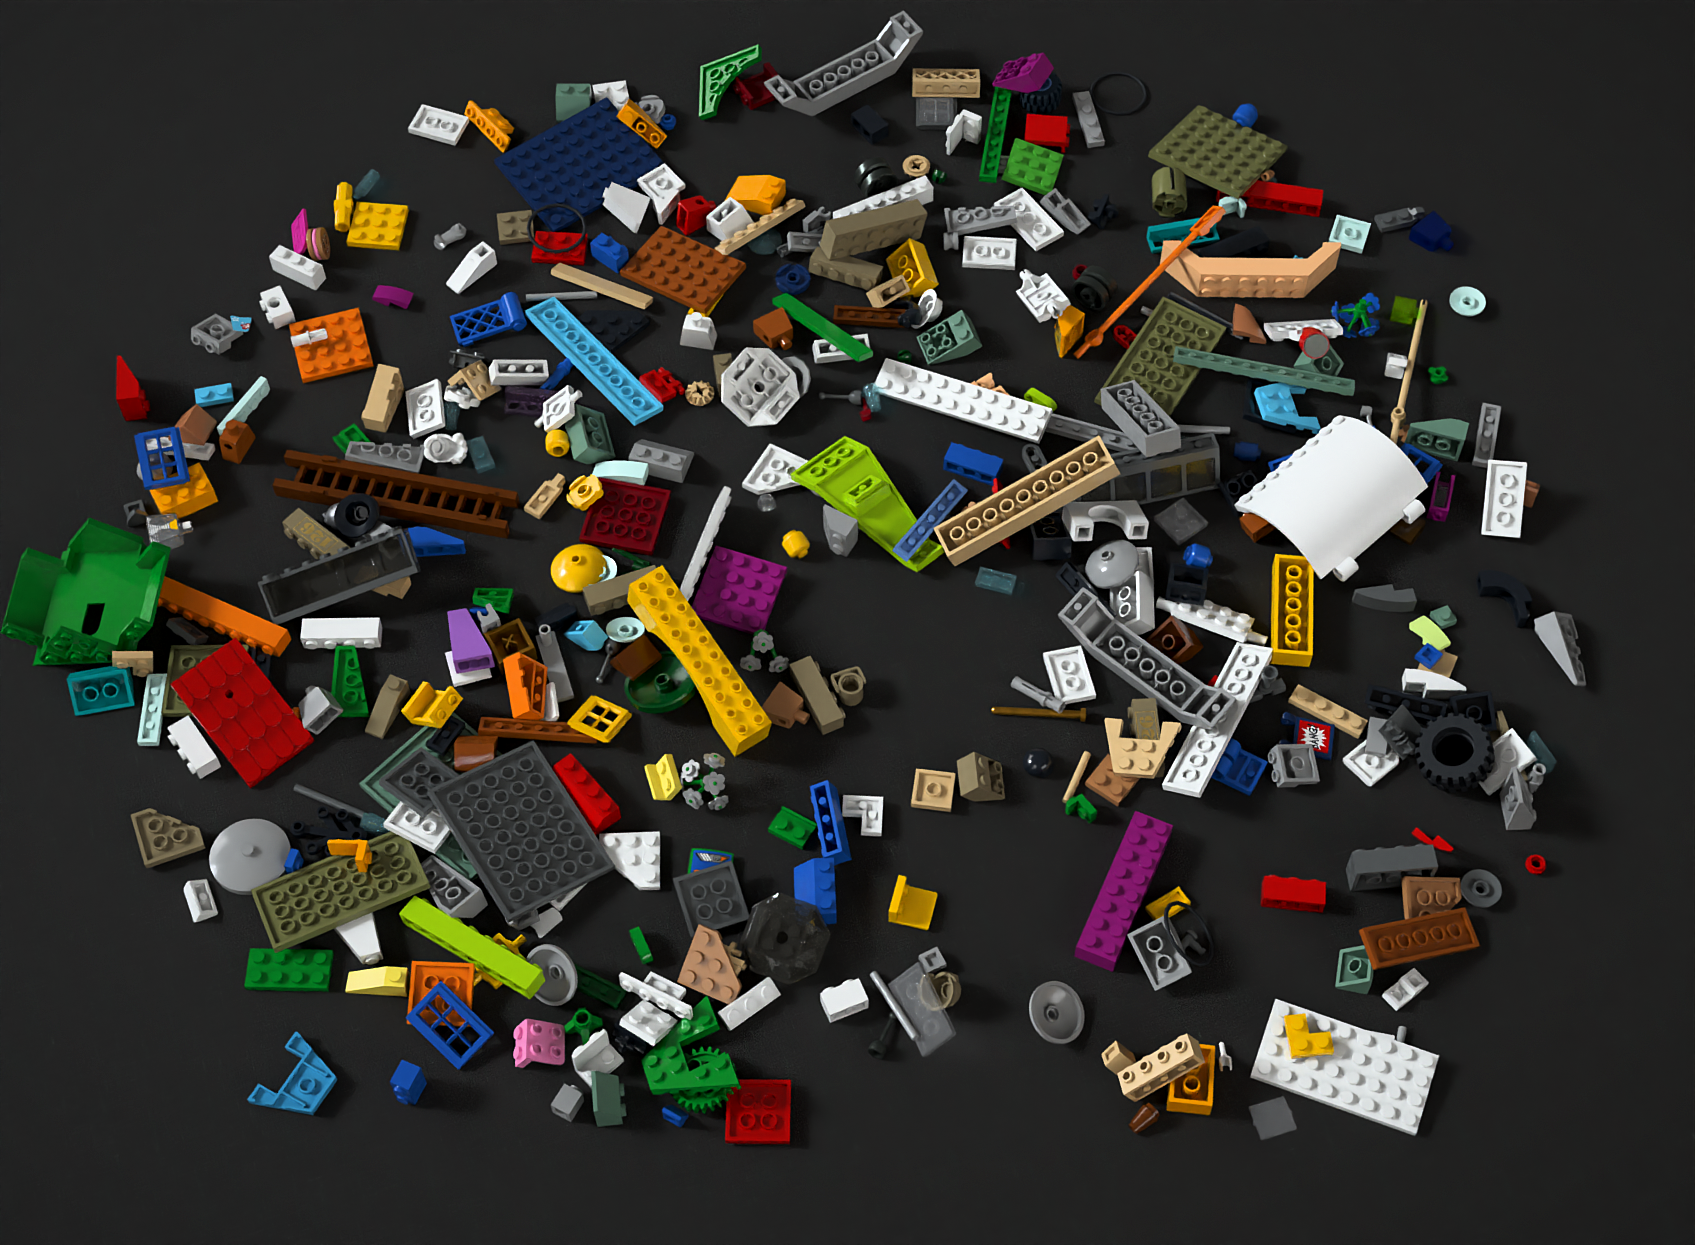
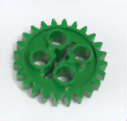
(694, 1100)

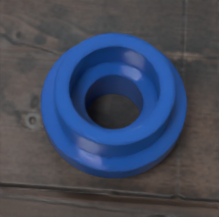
(668, 122)

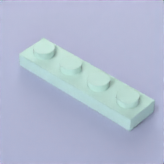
(247, 403)
(151, 711)

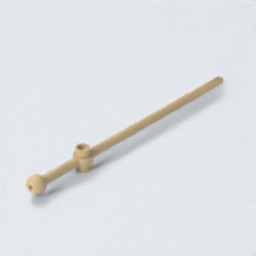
(1398, 415)

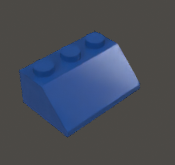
(816, 885)

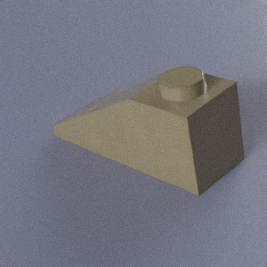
(387, 706)

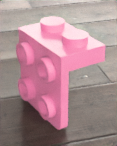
(539, 1043)

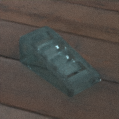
(1541, 752)

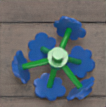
(1353, 312)

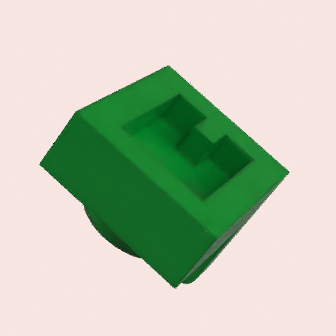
(1083, 807)

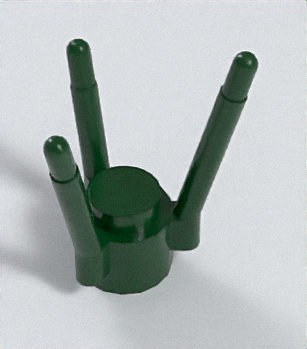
(638, 563)

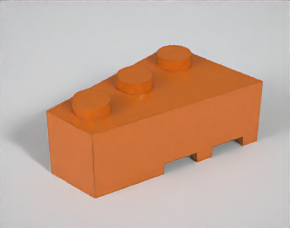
(526, 686)

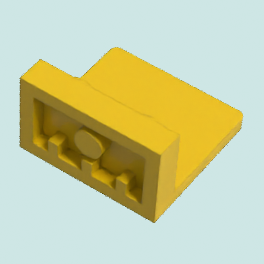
(911, 905)

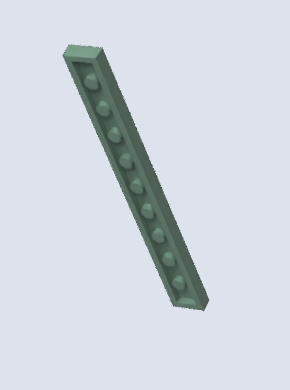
(1264, 371)

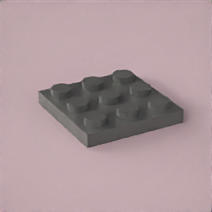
(414, 778)
(711, 897)

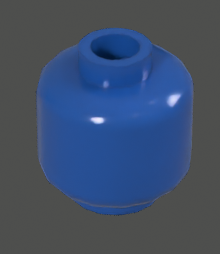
(1246, 115)
(1198, 556)

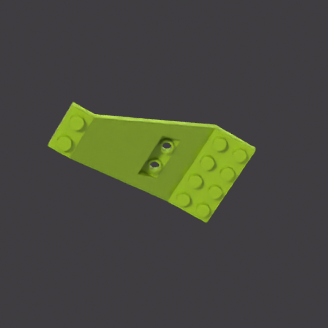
(859, 487)

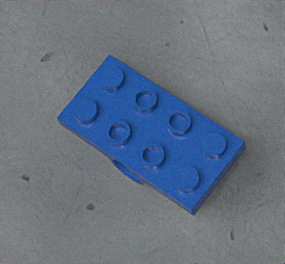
(1239, 768)

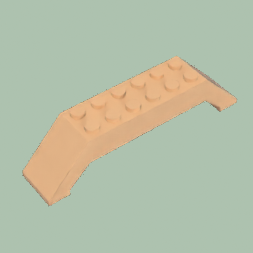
(1251, 275)

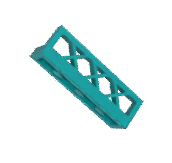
(1179, 231)

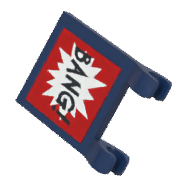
(1311, 732)

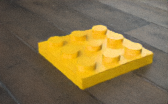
(377, 226)

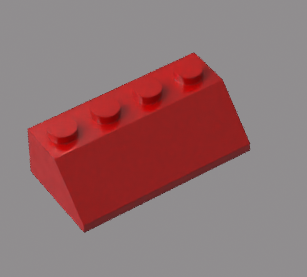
(587, 794)

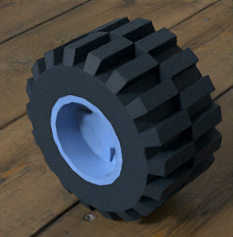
(1044, 99)

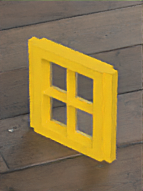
(585, 710)

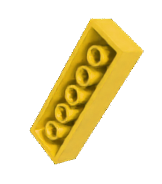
(1292, 611)

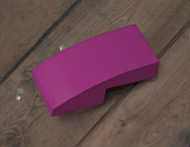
(391, 294)

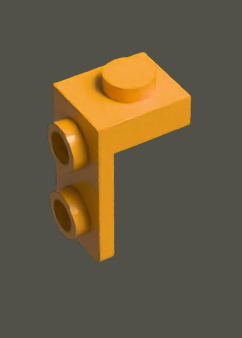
(356, 848)

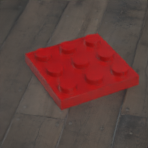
(759, 1112)

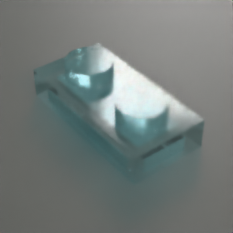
(480, 454)
(995, 580)

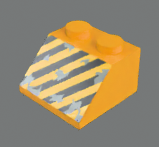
(1068, 329)

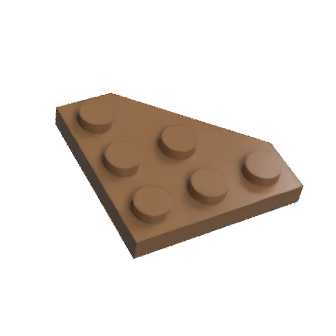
(1429, 895)
(710, 967)

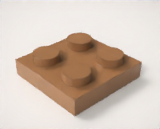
(1108, 785)

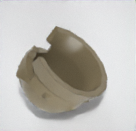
(947, 987)

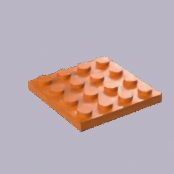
(340, 353)

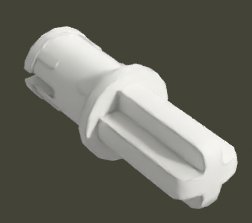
(309, 337)

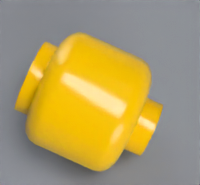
(557, 443)
(795, 544)

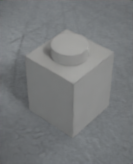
(567, 1102)

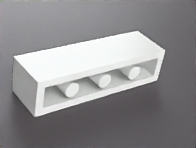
(341, 632)

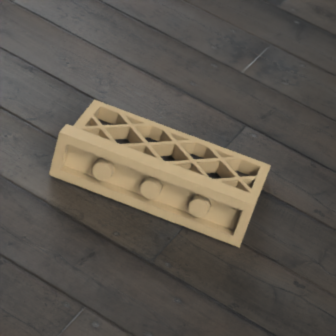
(951, 87)

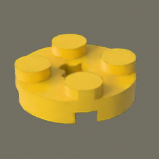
(593, 492)

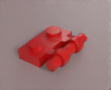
(658, 384)

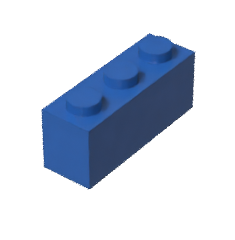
(972, 464)

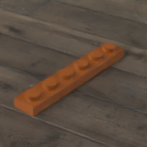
(532, 730)

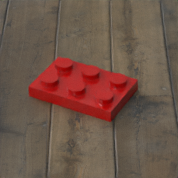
(559, 241)

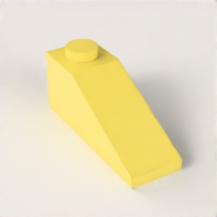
(379, 981)

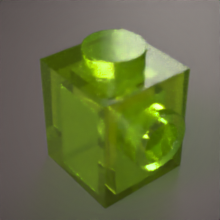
(1404, 310)

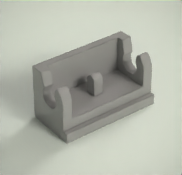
(490, 621)

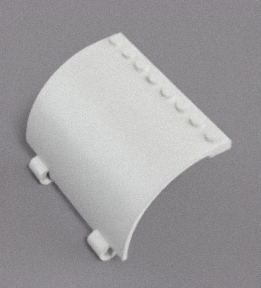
(1339, 494)

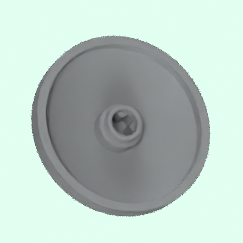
(249, 855)

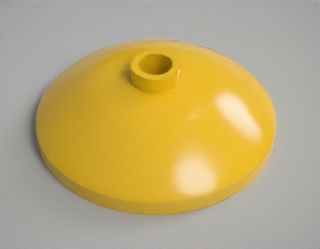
(573, 575)

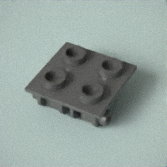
(1401, 732)

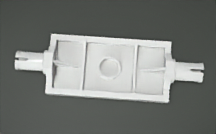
(1042, 296)
(1216, 619)

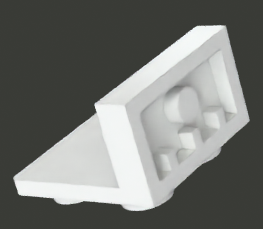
(965, 126)
(596, 1056)

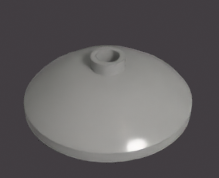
(1112, 564)
(558, 973)
(1064, 1009)

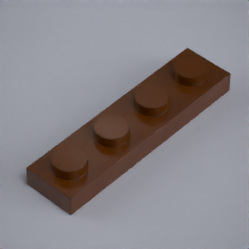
(867, 316)

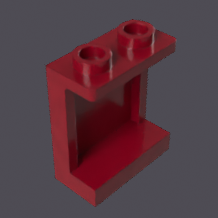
(753, 91)

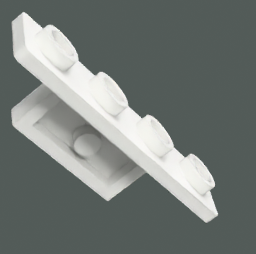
(660, 991)

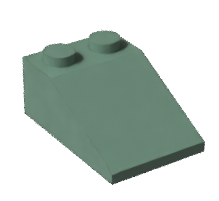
(1438, 437)

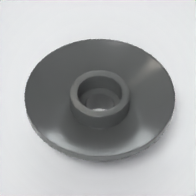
(1483, 881)

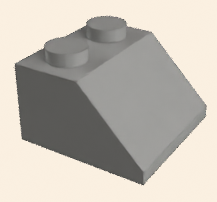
(840, 530)

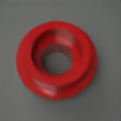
(1535, 859)

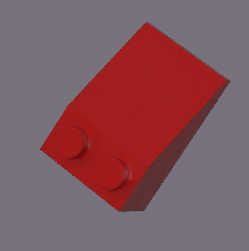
(129, 393)

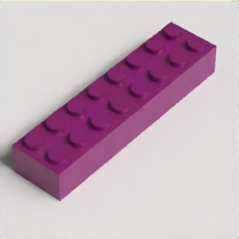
(1123, 891)

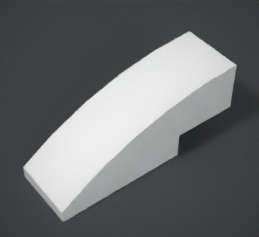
(1431, 684)

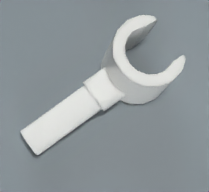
(1224, 1059)

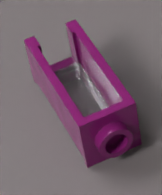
(1440, 498)

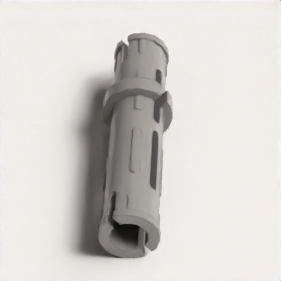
(1037, 694)

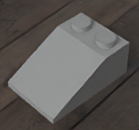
(1517, 802)
(1158, 954)

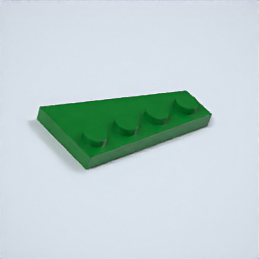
(348, 683)

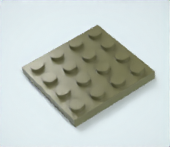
(181, 660)

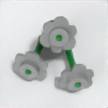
(762, 642)

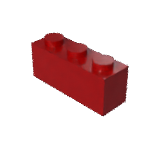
(1293, 894)

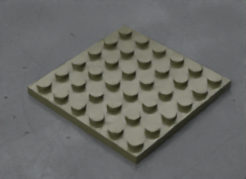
(1218, 151)

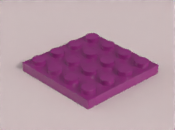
(738, 590)

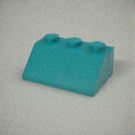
(101, 690)

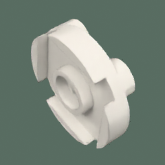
(464, 397)

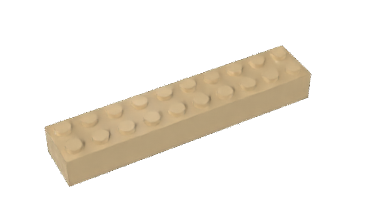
(1026, 501)

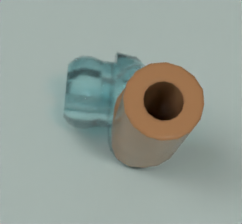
(1269, 176)

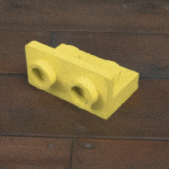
(663, 778)

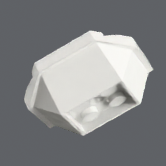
(776, 385)

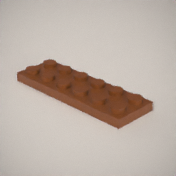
(1419, 938)

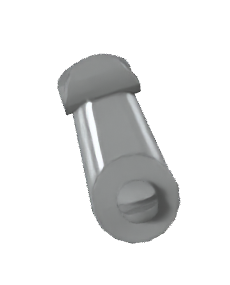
(455, 233)

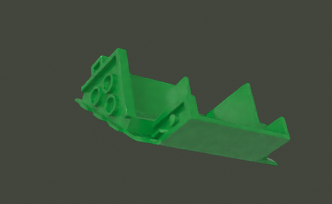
(97, 568)

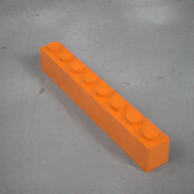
(223, 617)

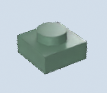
(1443, 617)

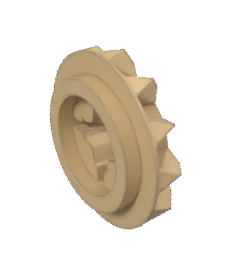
(918, 161)
(695, 398)

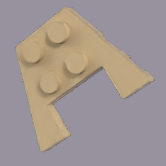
(1138, 756)

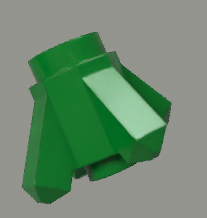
(583, 1024)

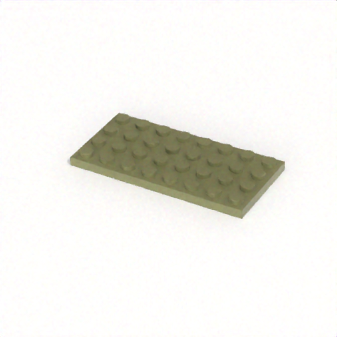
(1152, 353)
(336, 892)

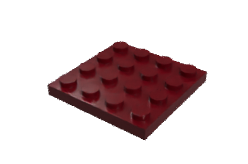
(626, 517)

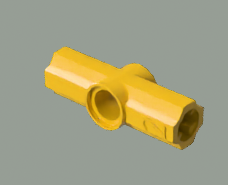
(343, 207)

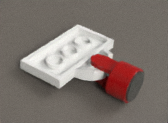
(1311, 334)

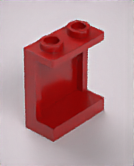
(1047, 130)

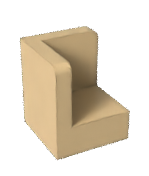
(1117, 1057)

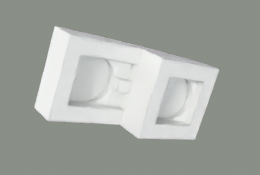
(1405, 989)

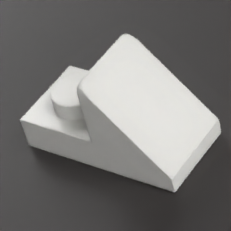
(665, 206)
(1395, 365)

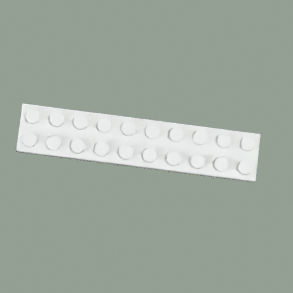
(963, 400)
(1205, 746)

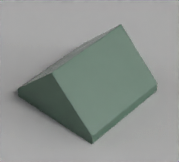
(1354, 970)

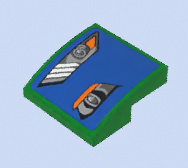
(707, 858)

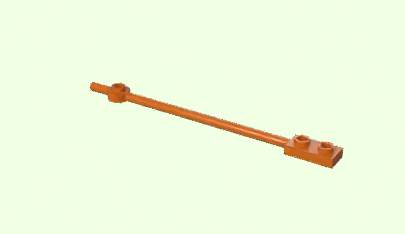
(1200, 228)

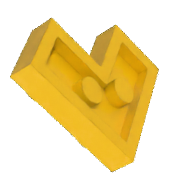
(1301, 1042)

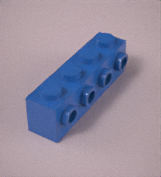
(830, 822)

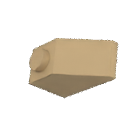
(888, 291)

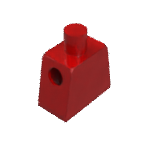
(693, 213)

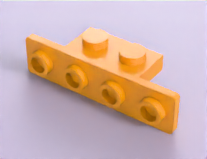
(491, 124)

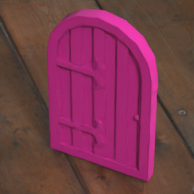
(299, 231)

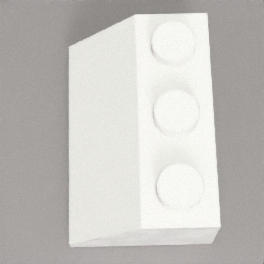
(1134, 603)

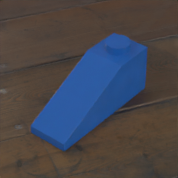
(434, 543)

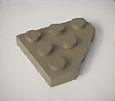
(164, 837)

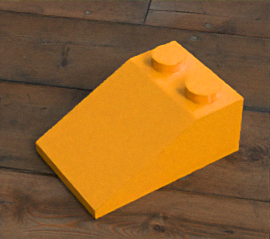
(758, 193)

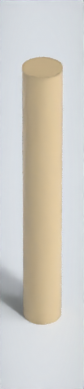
(1077, 776)

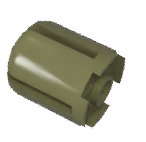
(1169, 191)

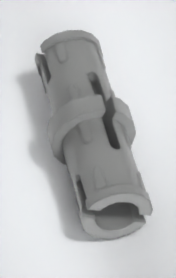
(1535, 777)

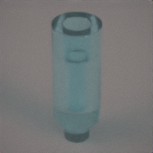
(366, 184)

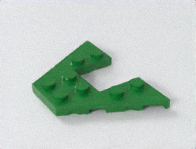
(667, 1065)

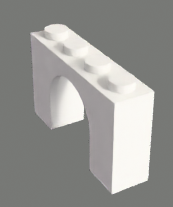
(1127, 514)

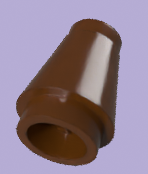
(1144, 1118)

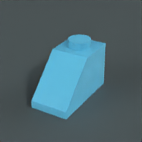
(587, 635)

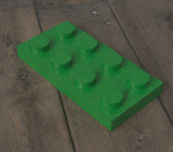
(289, 970)

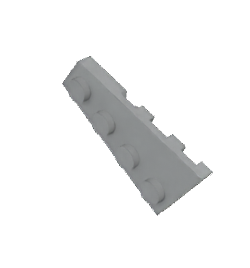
(980, 219)

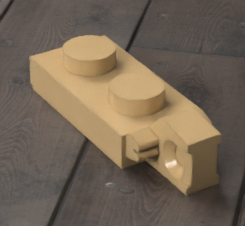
(545, 496)

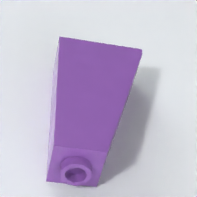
(468, 645)

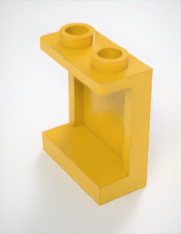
(431, 706)

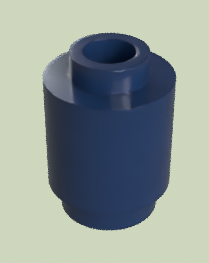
(1247, 451)

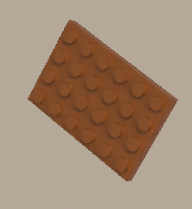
(683, 269)

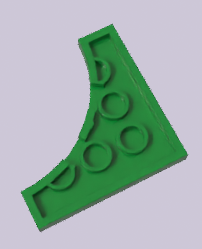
(719, 74)

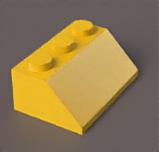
(915, 266)

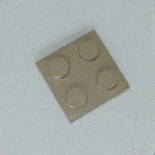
(513, 227)

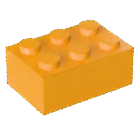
(185, 497)
(1194, 1089)

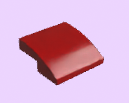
(1438, 843)

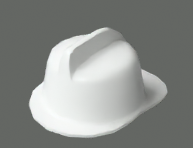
(930, 307)

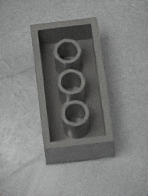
(1386, 867)

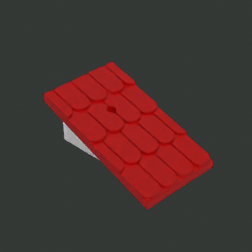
(242, 712)

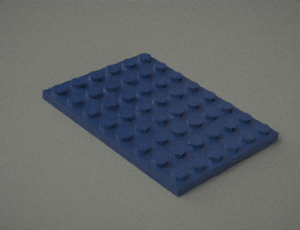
(577, 163)

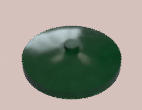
(661, 686)

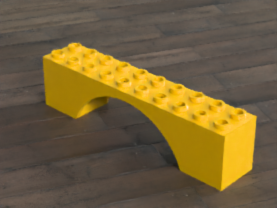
(728, 700)

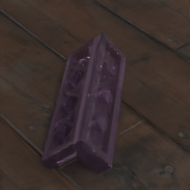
(525, 398)

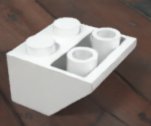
(728, 219)

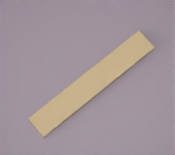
(602, 285)

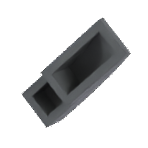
(1385, 598)

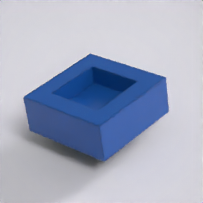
(1428, 656)
(294, 861)

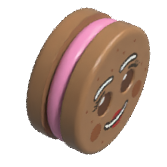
(318, 244)

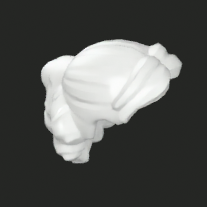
(445, 448)

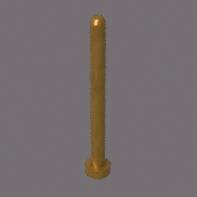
(1040, 712)

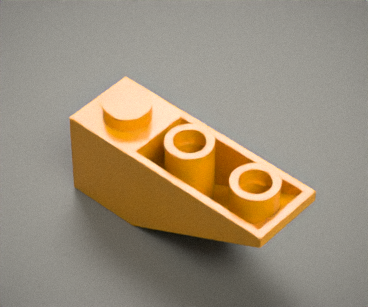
(641, 123)

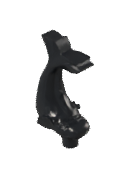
(912, 315)

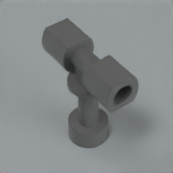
(1269, 684)

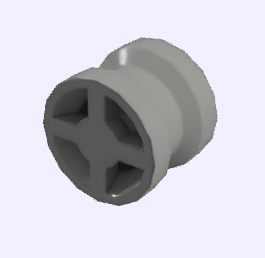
(950, 241)

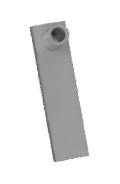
(553, 660)

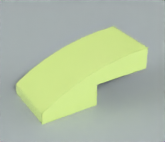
(1430, 633)

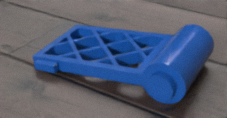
(511, 315)

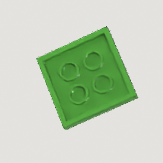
(1032, 167)

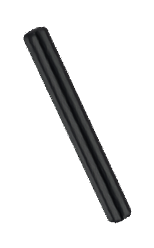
(1200, 310)

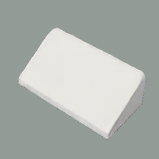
(551, 709)
(200, 900)

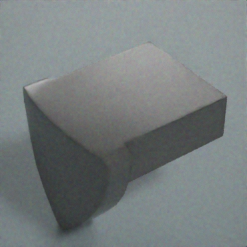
(135, 513)

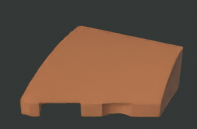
(1246, 325)

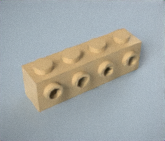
(1161, 1067)

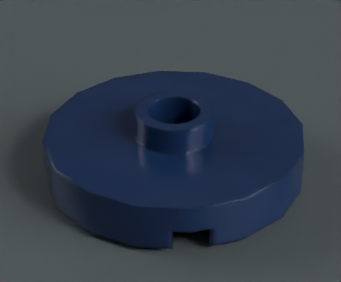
(792, 279)

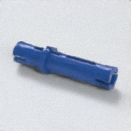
(562, 370)

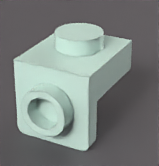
(1232, 204)

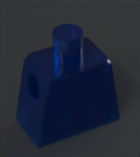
(1432, 233)

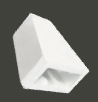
(626, 205)
(362, 938)

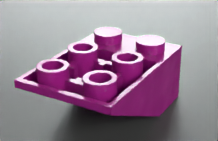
(1024, 74)

